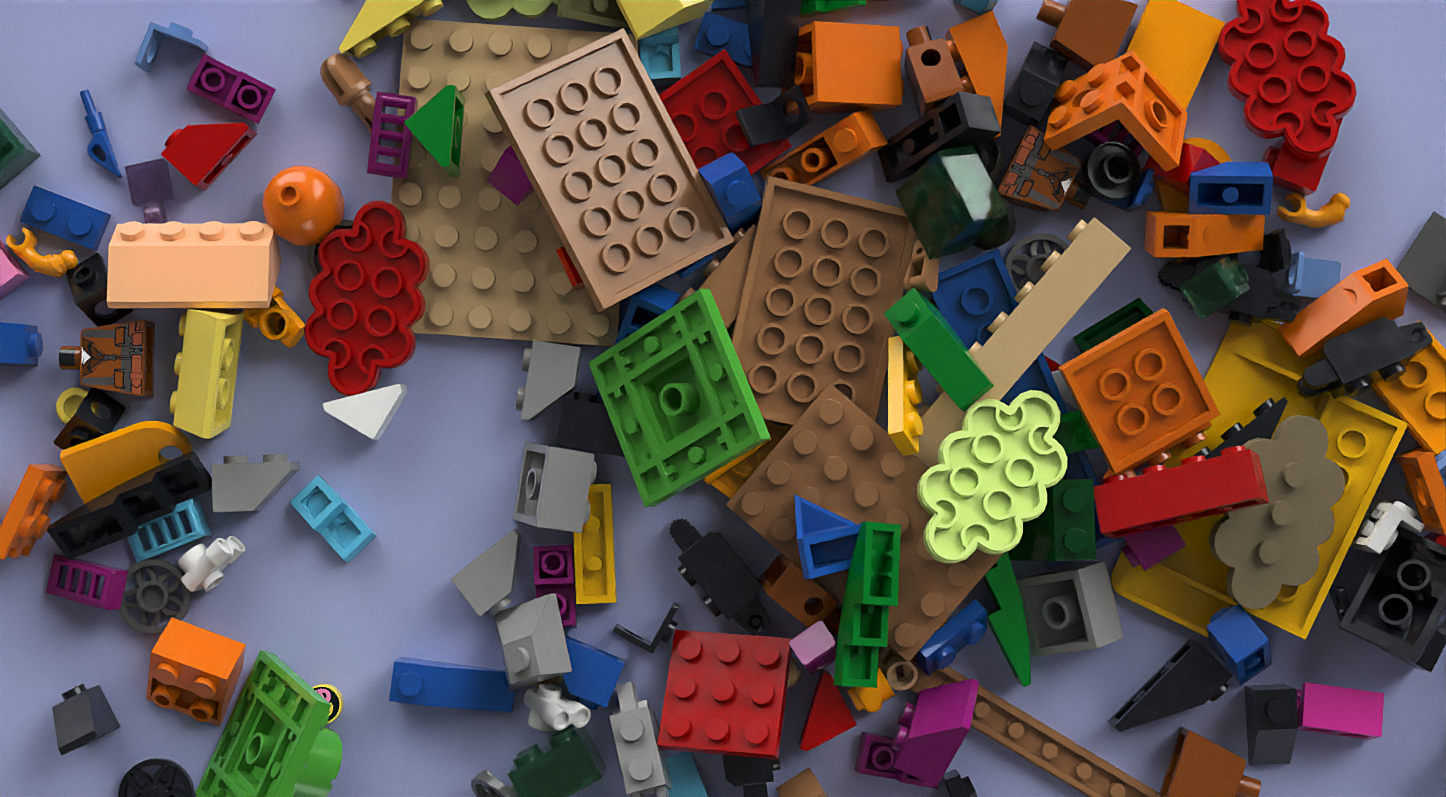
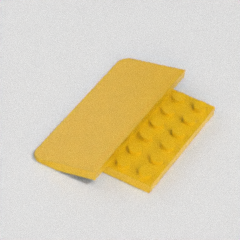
(1245, 373)

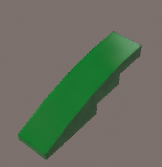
(866, 602)
(1008, 618)

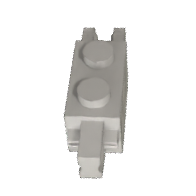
(636, 740)

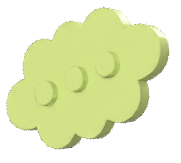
(992, 477)

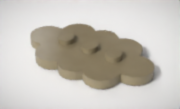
(1280, 538)

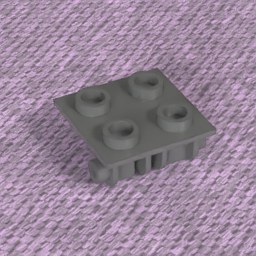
(1425, 262)

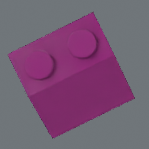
(934, 729)

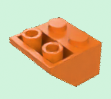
(194, 671)

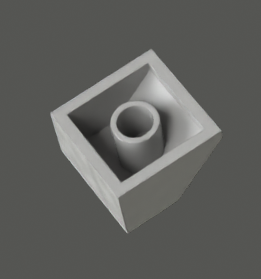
(554, 487)
(1070, 609)

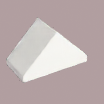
(368, 411)

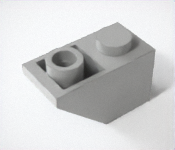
(551, 376)
(249, 485)

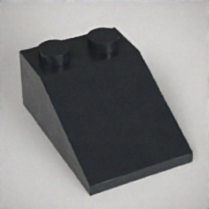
(1401, 597)

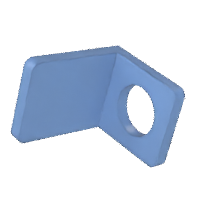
(154, 38)
(1310, 276)

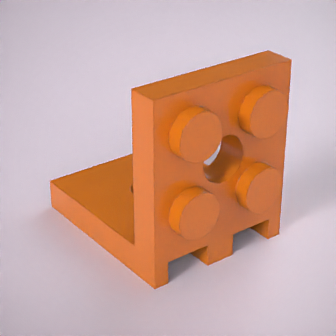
(1125, 93)
(1425, 488)
(30, 508)

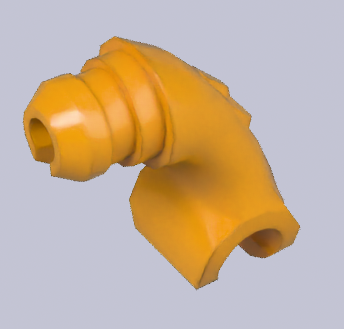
(1327, 215)
(50, 265)

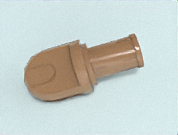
(349, 86)

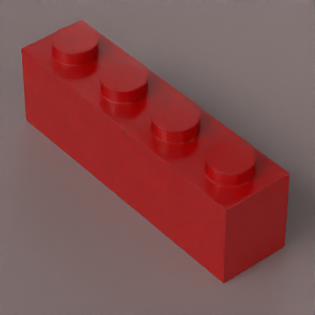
(1180, 493)

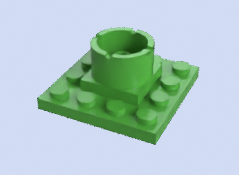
(678, 398)
(274, 739)

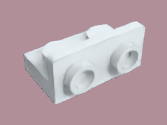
(1379, 526)

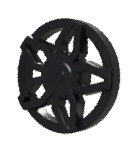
(157, 787)

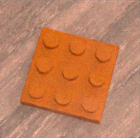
(1139, 390)

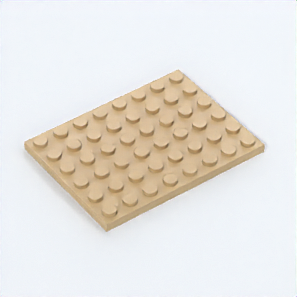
(489, 259)

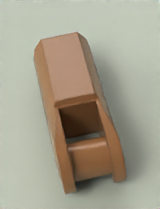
(922, 271)

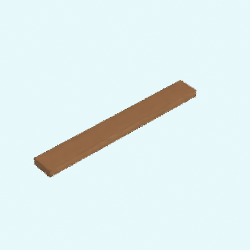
(1033, 738)

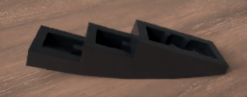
(130, 504)

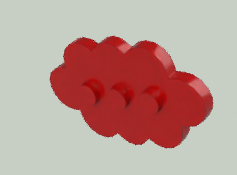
(1287, 73)
(367, 298)

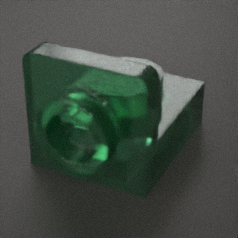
(1216, 286)

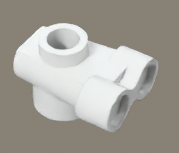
(205, 565)
(553, 711)

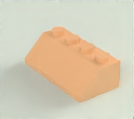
(192, 265)

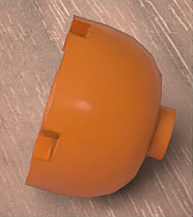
(302, 205)

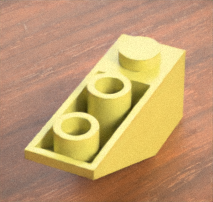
(380, 19)

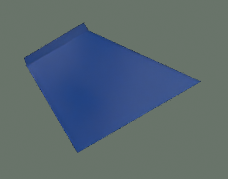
(823, 539)

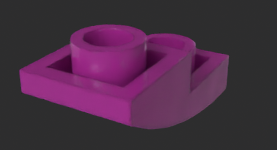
(231, 89)
(556, 574)
(877, 758)

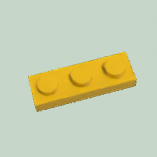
(903, 397)
(596, 550)

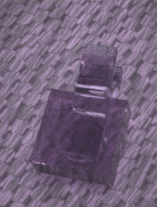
(150, 186)

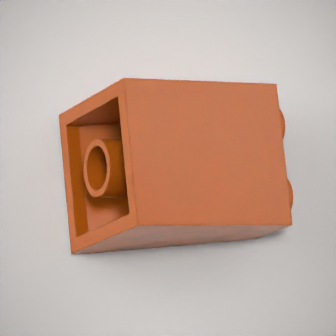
(848, 67)

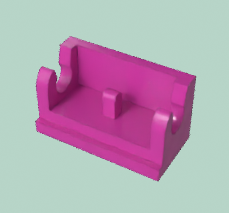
(1340, 711)

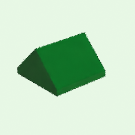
(440, 127)

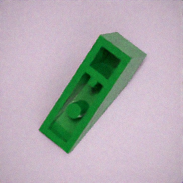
(939, 348)

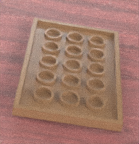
(609, 168)
(819, 297)
(856, 471)

